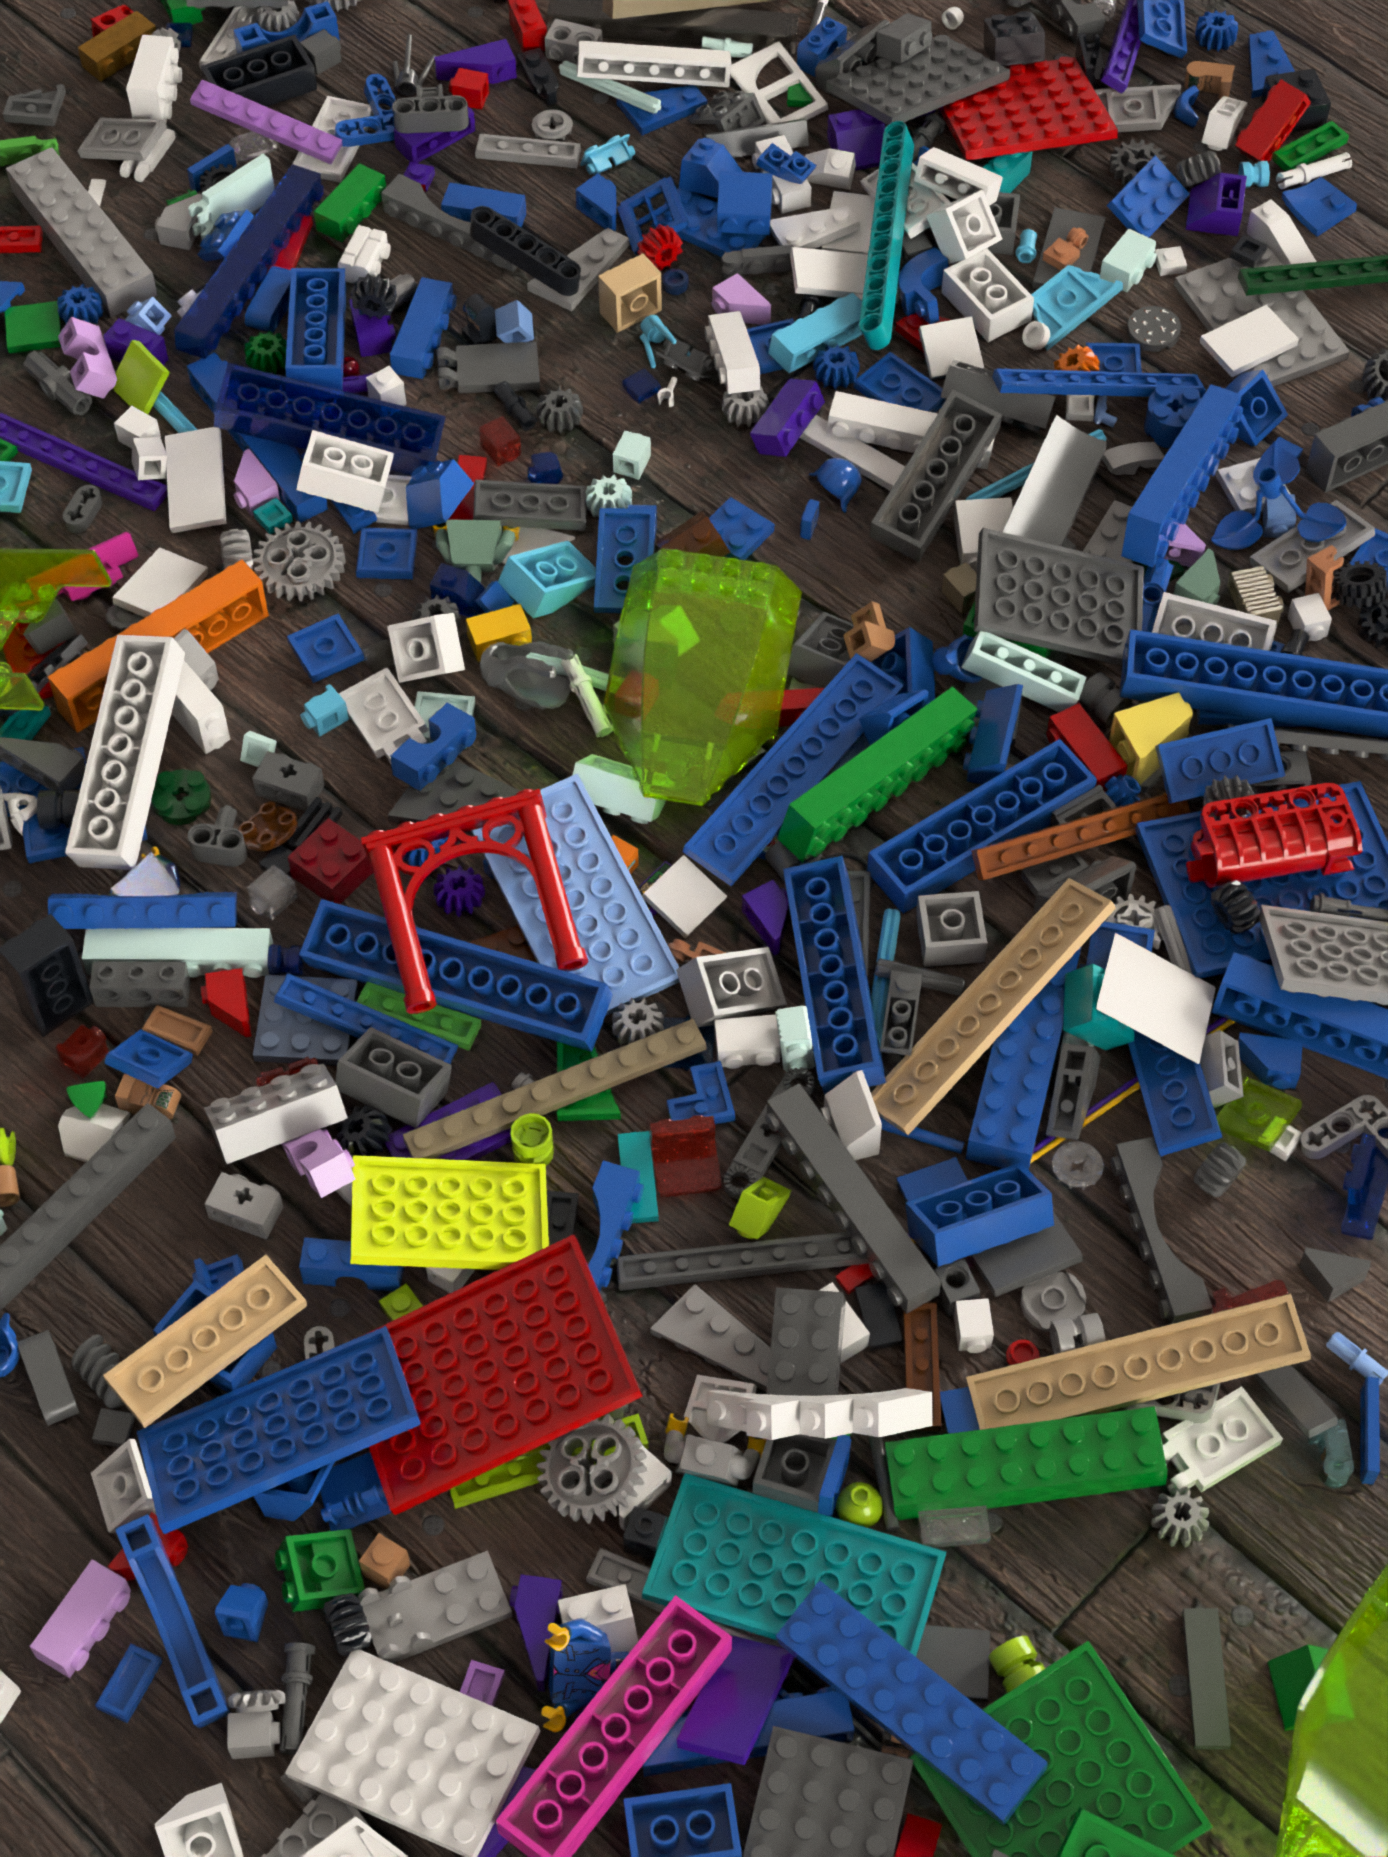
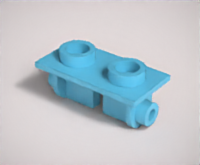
(598, 157)

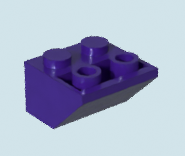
(1217, 205)

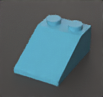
(547, 577)

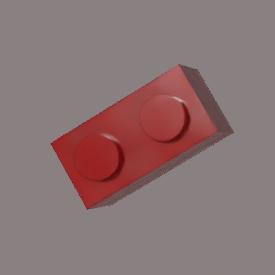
(527, 24)

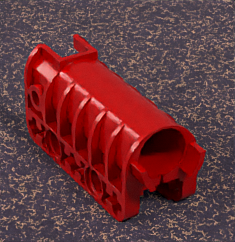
(1277, 840)

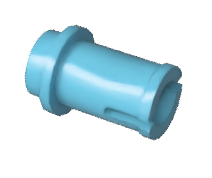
(1026, 250)

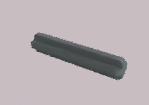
(930, 979)

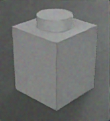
(252, 1734)

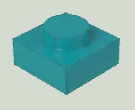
(272, 515)

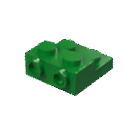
(318, 1568)

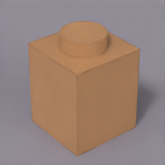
(384, 1561)

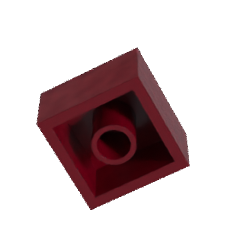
(330, 862)

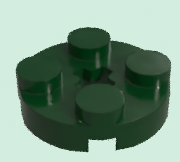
(177, 782)

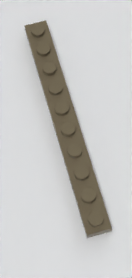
(555, 1091)

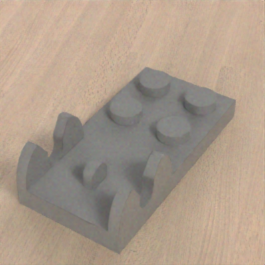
(434, 1607)

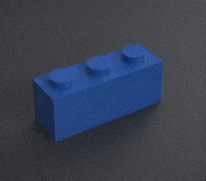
(462, 199)

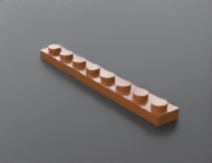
(1072, 836)

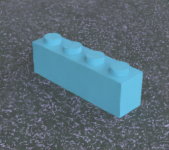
(803, 339)

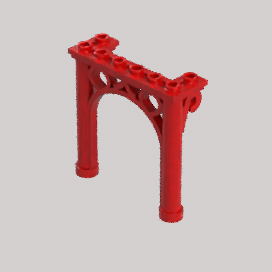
(386, 854)

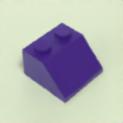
(859, 134)

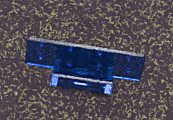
(1365, 1187)

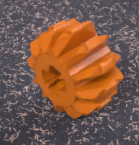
(1077, 360)

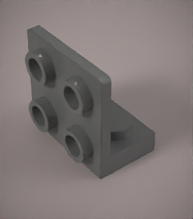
(730, 111)

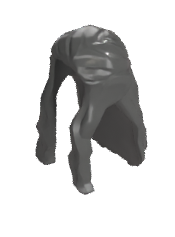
(527, 678)

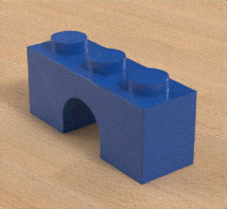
(421, 763)
(328, 1259)

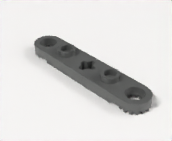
(757, 1149)

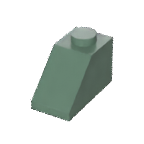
(1201, 580)

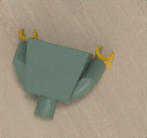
(475, 544)

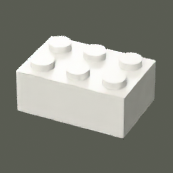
(154, 78)
(988, 294)
(345, 471)

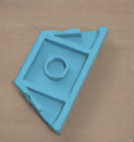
(1070, 300)

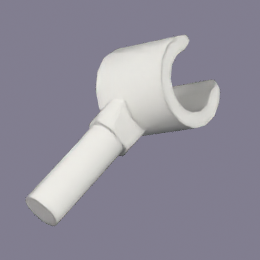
(667, 393)

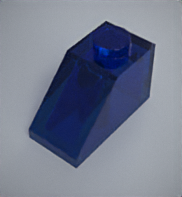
(459, 587)

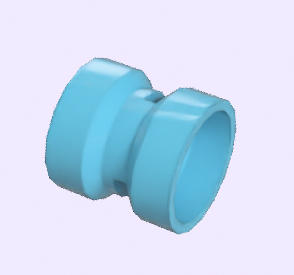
(1256, 174)

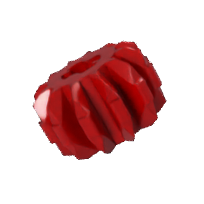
(660, 246)

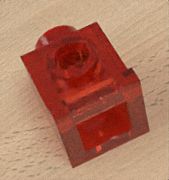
(83, 1050)

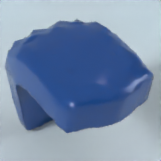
(1182, 107)

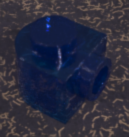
(545, 469)

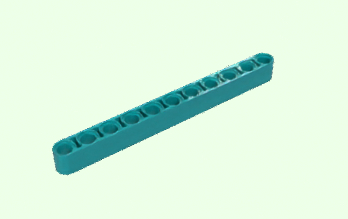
(886, 236)

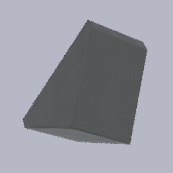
(50, 630)
(1333, 1272)

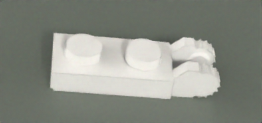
(143, 168)

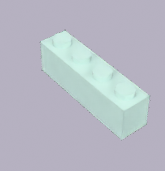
(1011, 664)

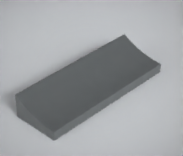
(1056, 484)

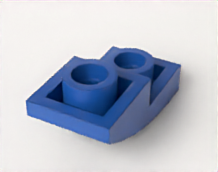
(788, 167)

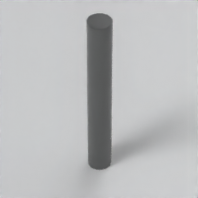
(883, 1481)

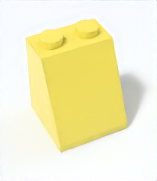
(1146, 725)

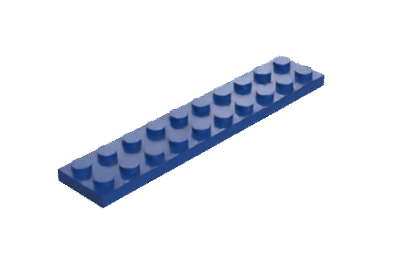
(789, 769)

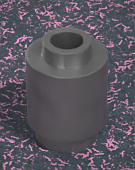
(405, 288)

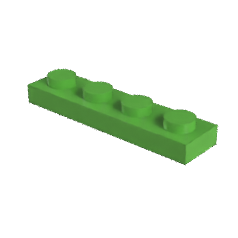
(439, 1021)

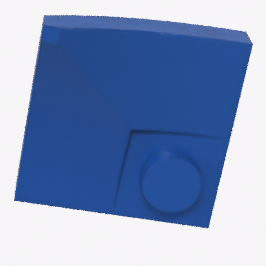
(1319, 205)

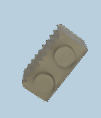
(1254, 593)

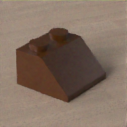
(695, 536)

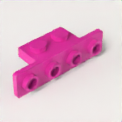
(112, 554)

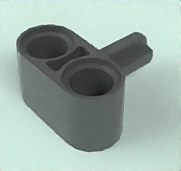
(218, 840)

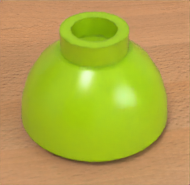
(860, 1504)

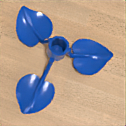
(1272, 471)

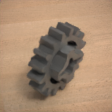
(1130, 158)

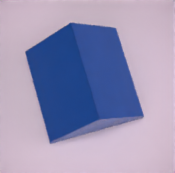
(891, 714)

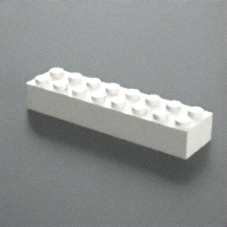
(125, 752)

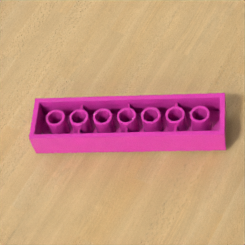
(615, 1733)

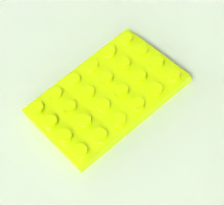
(446, 1212)

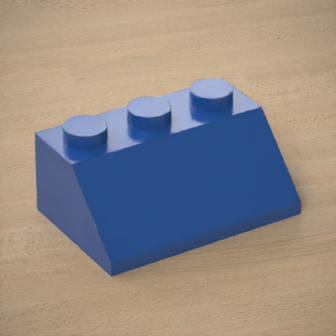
(910, 662)
(994, 733)

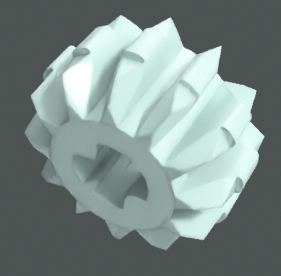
(608, 494)

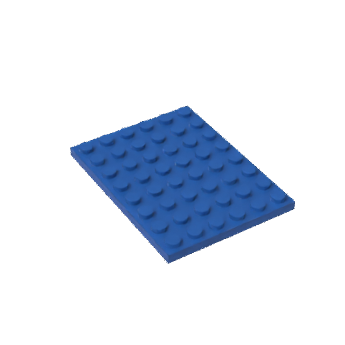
(1205, 939)

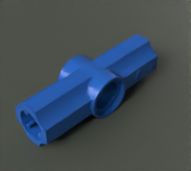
(1154, 585)

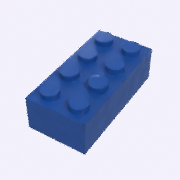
(979, 1214)

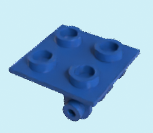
(353, 1494)

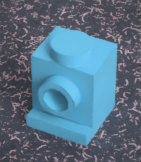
(325, 711)

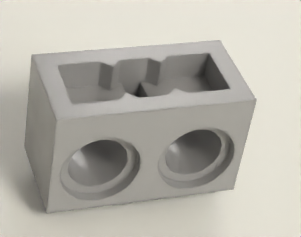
(563, 40)

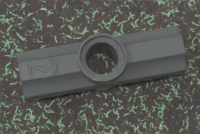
(57, 382)

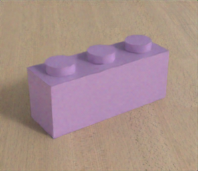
(81, 1619)

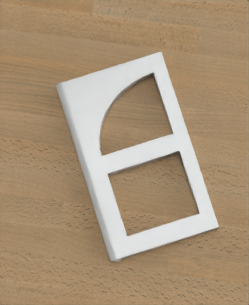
(746, 73)

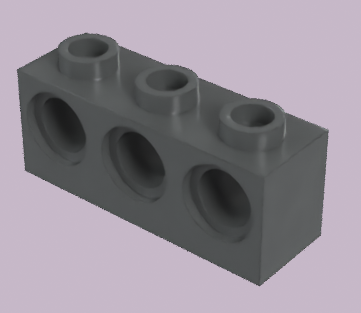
(140, 984)

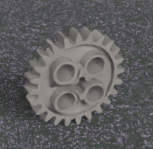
(299, 561)
(620, 1466)

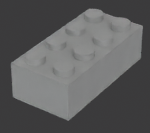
(275, 1112)

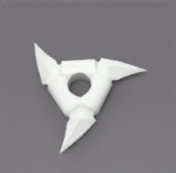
(17, 815)

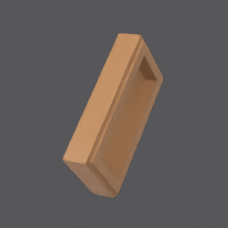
(178, 1029)

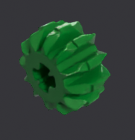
(266, 352)

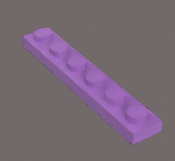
(266, 121)

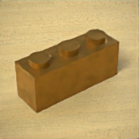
(115, 46)

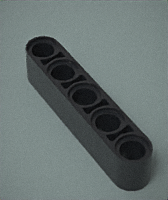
(525, 250)

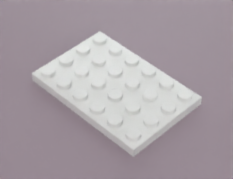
(413, 1753)

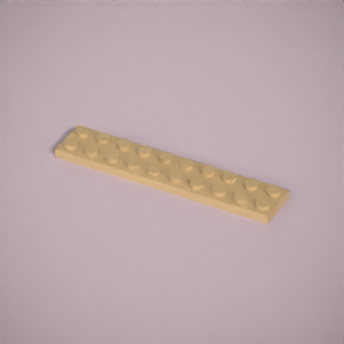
(990, 1004)
(1142, 1366)

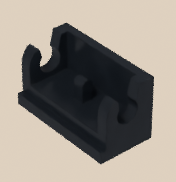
(1091, 60)

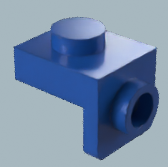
(218, 1273)

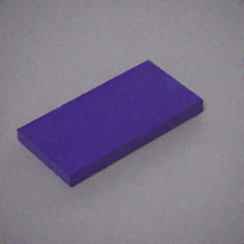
(736, 1701)

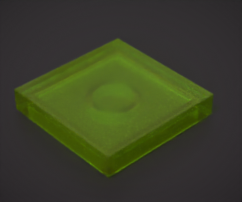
(1259, 1115)

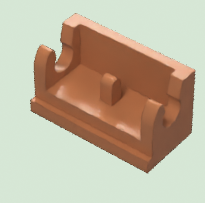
(1320, 575)

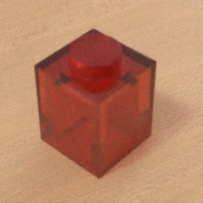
(500, 441)

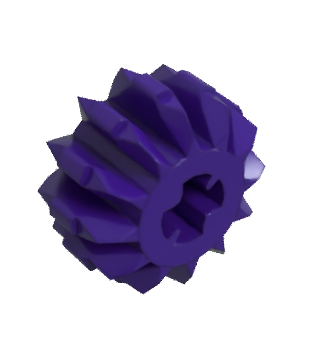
(459, 890)

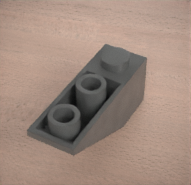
(901, 1013)

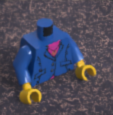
(577, 1668)

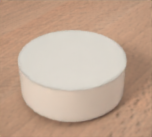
(1036, 335)

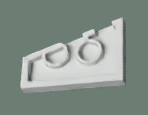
(814, 228)

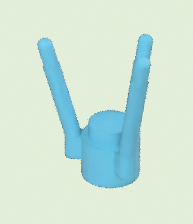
(655, 332)

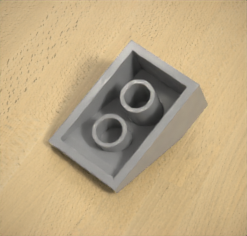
(730, 985)

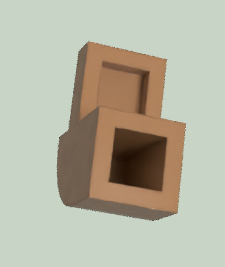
(869, 635)

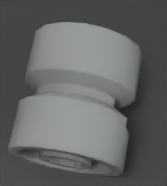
(1086, 1328)

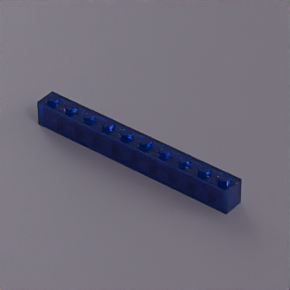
(248, 262)

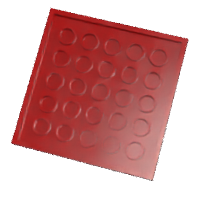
(1033, 110)

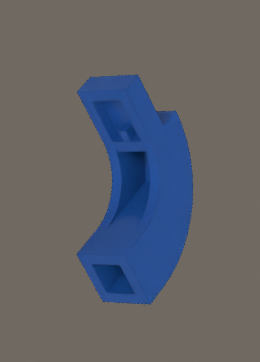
(917, 279)

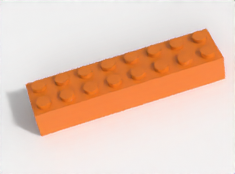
(210, 612)

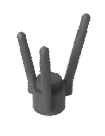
(407, 79)

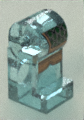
(1334, 1454)

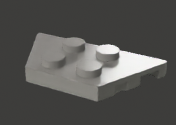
(1140, 106)

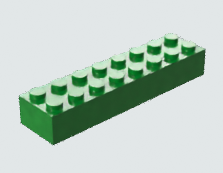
(877, 775)
(1027, 1462)

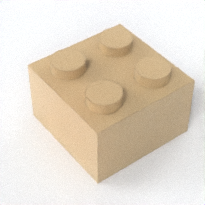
(630, 292)

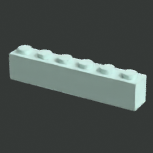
(201, 948)

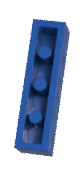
(422, 328)

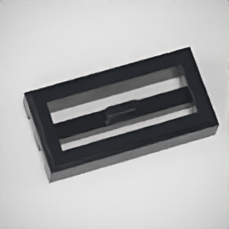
(307, 817)

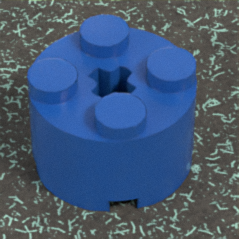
(1169, 411)

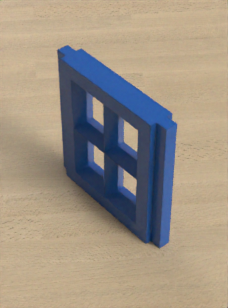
(673, 205)

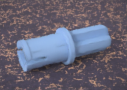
(1356, 1357)

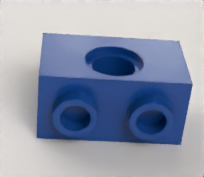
(820, 44)

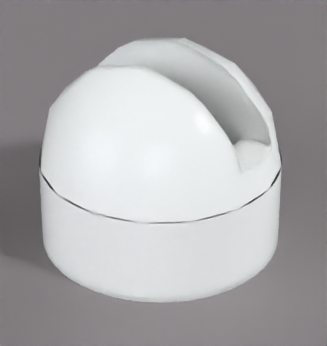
(952, 17)

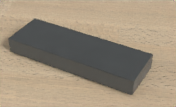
(1297, 1400)

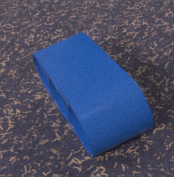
(270, 301)

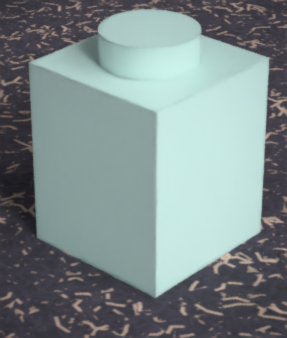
(632, 454)

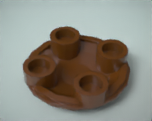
(269, 827)

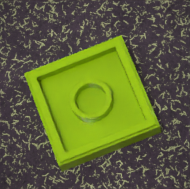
(140, 377)

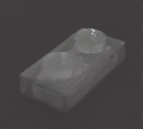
(954, 1527)

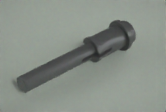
(1344, 908)

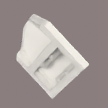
(85, 1136)
(697, 1405)

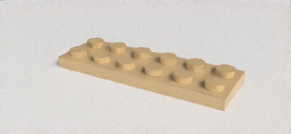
(205, 1341)

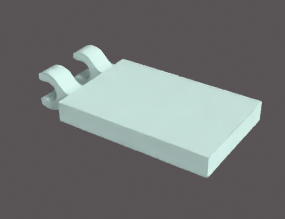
(241, 190)

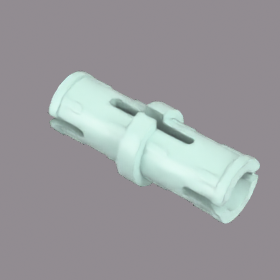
(736, 49)

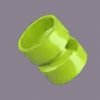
(532, 1139)
(1015, 1662)

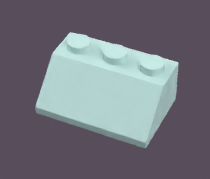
(616, 789)

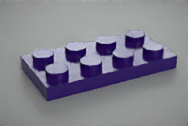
(471, 1152)

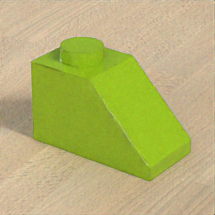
(759, 1208)

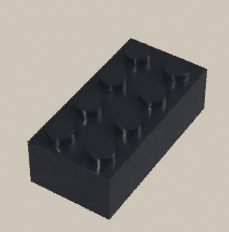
(265, 72)
(46, 975)

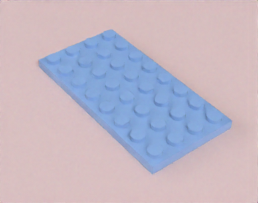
(603, 898)

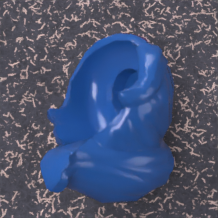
(950, 659)

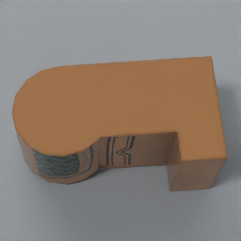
(1210, 77)
(135, 1094)

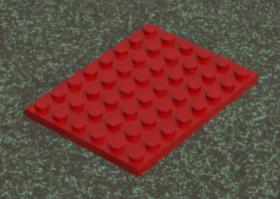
(501, 1372)

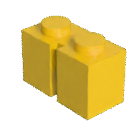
(501, 625)

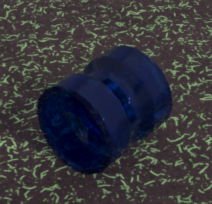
(284, 960)

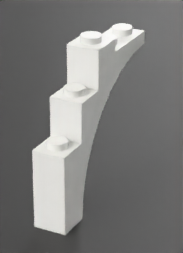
(820, 1416)

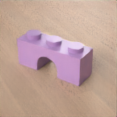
(93, 370)
(321, 1161)

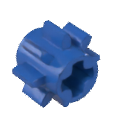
(1123, 790)

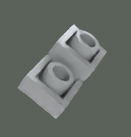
(1128, 457)

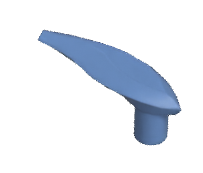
(1100, 414)

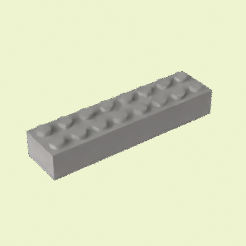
(81, 231)

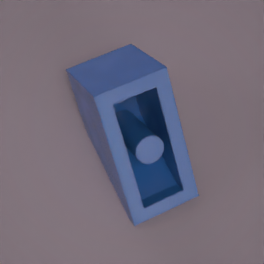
(598, 201)
(1272, 1059)
(242, 1612)

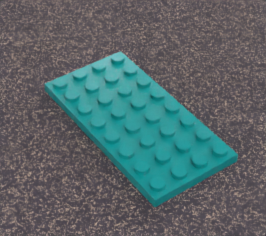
(759, 1558)

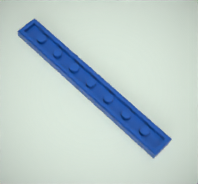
(1089, 382)

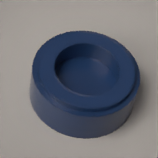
(675, 281)

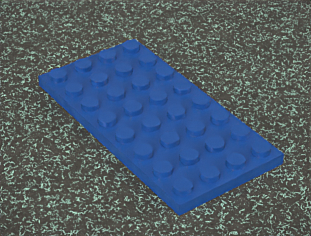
(276, 1429)

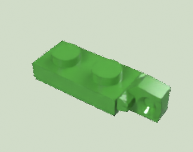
(19, 149)

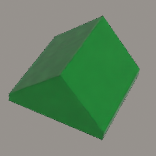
(1291, 1677)

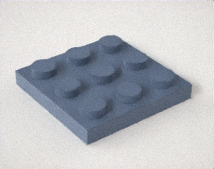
(290, 1036)

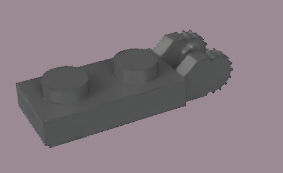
(757, 261)

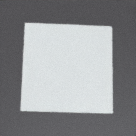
(1156, 998)

